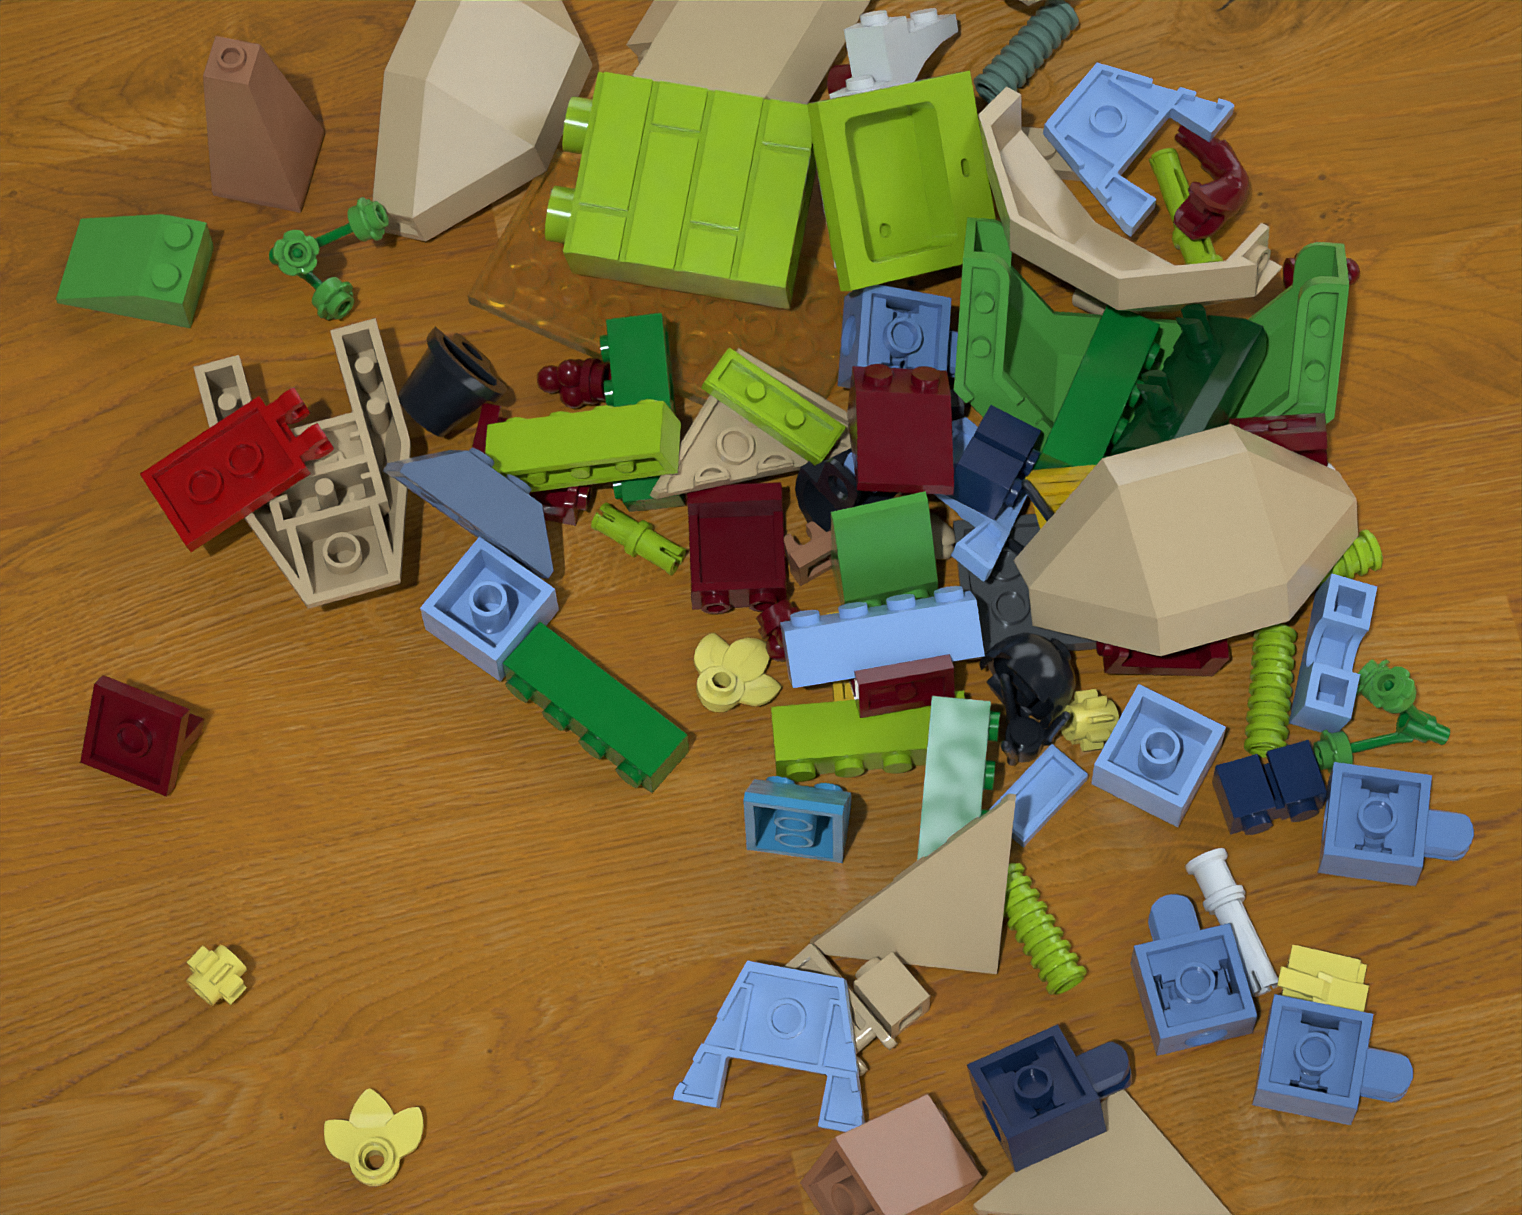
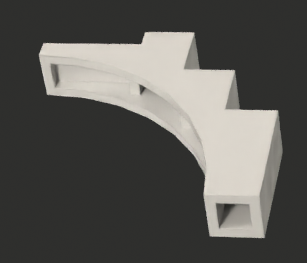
(892, 49)

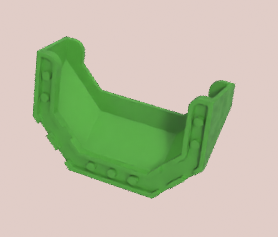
(1026, 354)

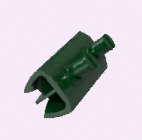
(1198, 381)

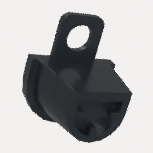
(448, 384)
(831, 488)

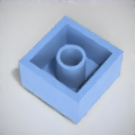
(488, 607)
(1158, 755)

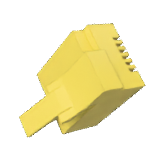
(1324, 978)

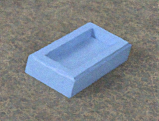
(1043, 792)

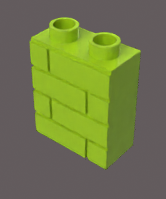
(686, 189)

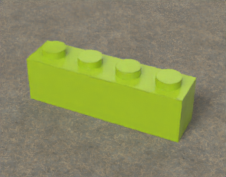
(587, 445)
(837, 741)

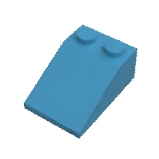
(797, 819)

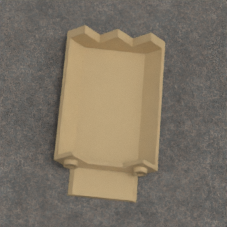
(744, 44)

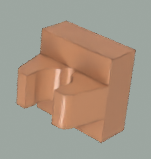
(809, 559)

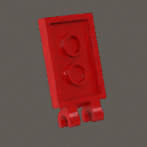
(235, 467)

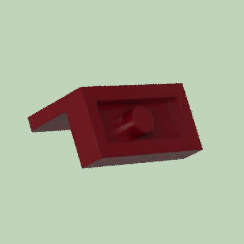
(1299, 433)
(902, 685)

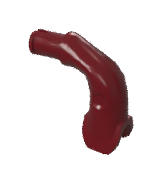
(1218, 200)

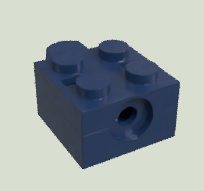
(1045, 1096)

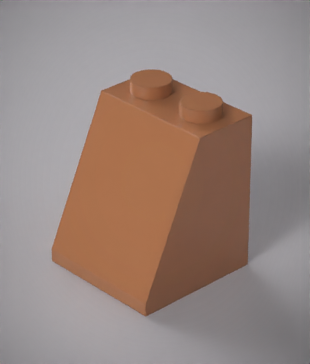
(893, 1166)

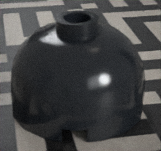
(1038, 674)

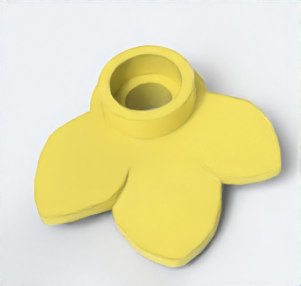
(735, 667)
(372, 1132)

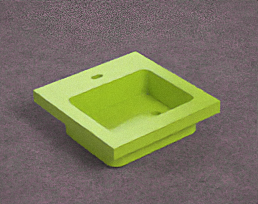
(900, 177)

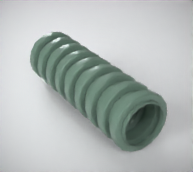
(1027, 49)

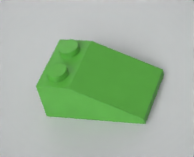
(138, 267)
(883, 550)

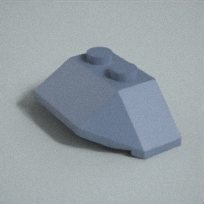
(481, 502)

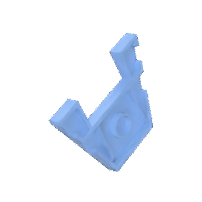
(1111, 122)
(981, 546)
(784, 1022)

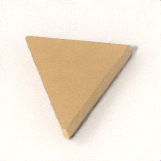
(730, 449)
(939, 908)
(1115, 1173)

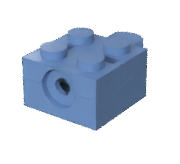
(896, 330)
(1383, 826)
(1187, 977)
(1320, 1062)

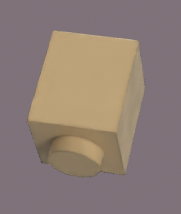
(891, 993)

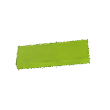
(773, 407)

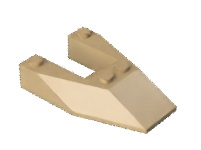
(347, 519)

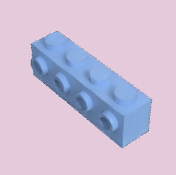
(863, 637)

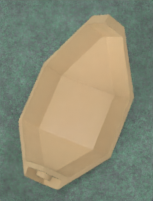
(472, 107)
(1059, 235)
(1188, 543)

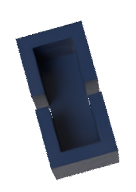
(992, 462)
(1281, 789)

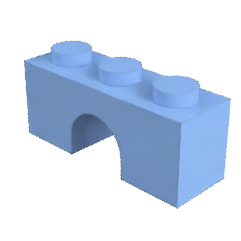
(1325, 679)

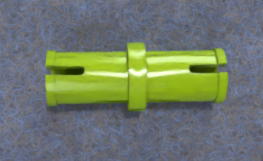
(638, 538)

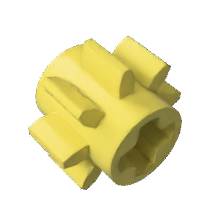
(1090, 720)
(216, 975)

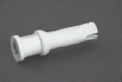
(1225, 901)

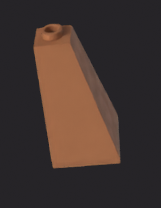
(257, 128)

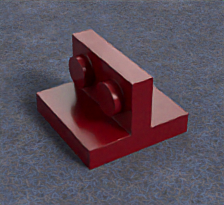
(137, 735)

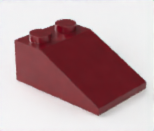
(901, 429)

